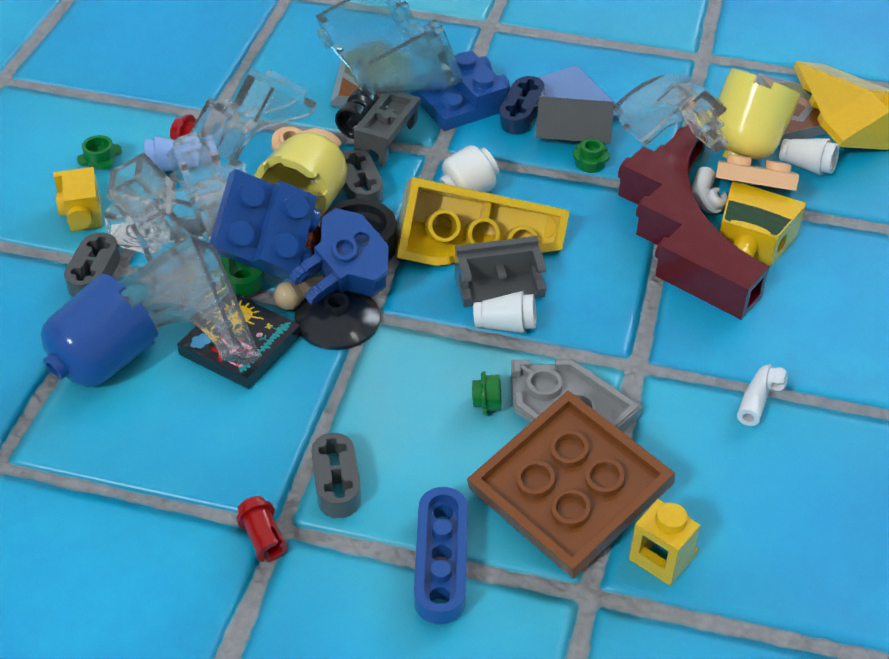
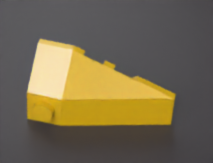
(849, 107)
(444, 216)

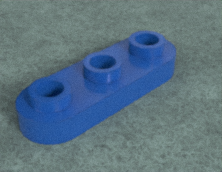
(436, 539)

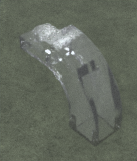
(670, 100)

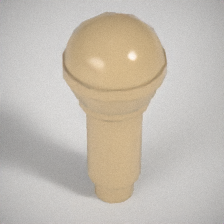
(290, 296)

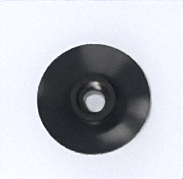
(338, 320)

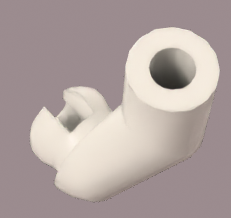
(705, 195)
(756, 394)

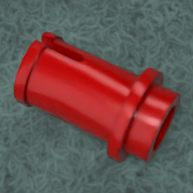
(258, 520)

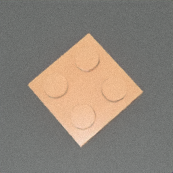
(773, 174)

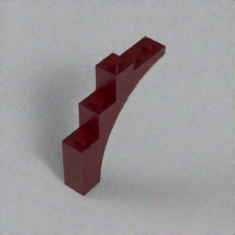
(689, 247)

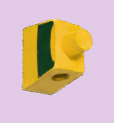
(761, 221)

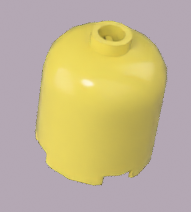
(754, 115)
(309, 164)

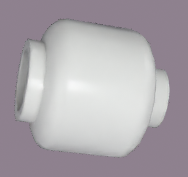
(470, 169)

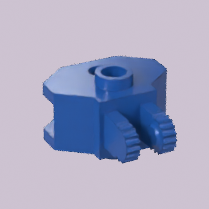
(348, 257)

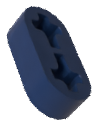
(521, 98)

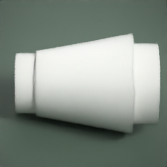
(813, 155)
(507, 313)

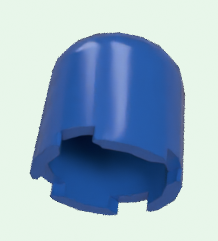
(96, 334)

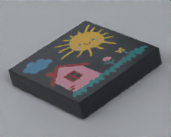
(271, 335)

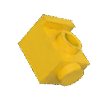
(79, 198)
(672, 530)

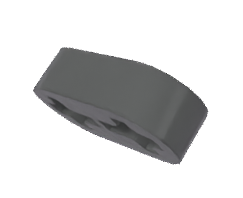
(366, 176)
(84, 263)
(344, 473)

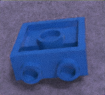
(470, 100)
(264, 224)

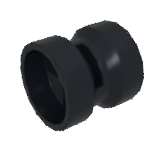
(354, 110)

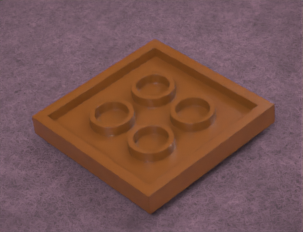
(571, 483)

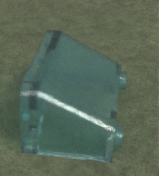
(388, 47)

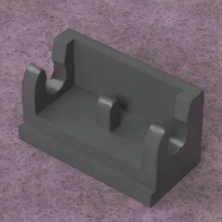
(574, 119)
(385, 122)
(499, 269)

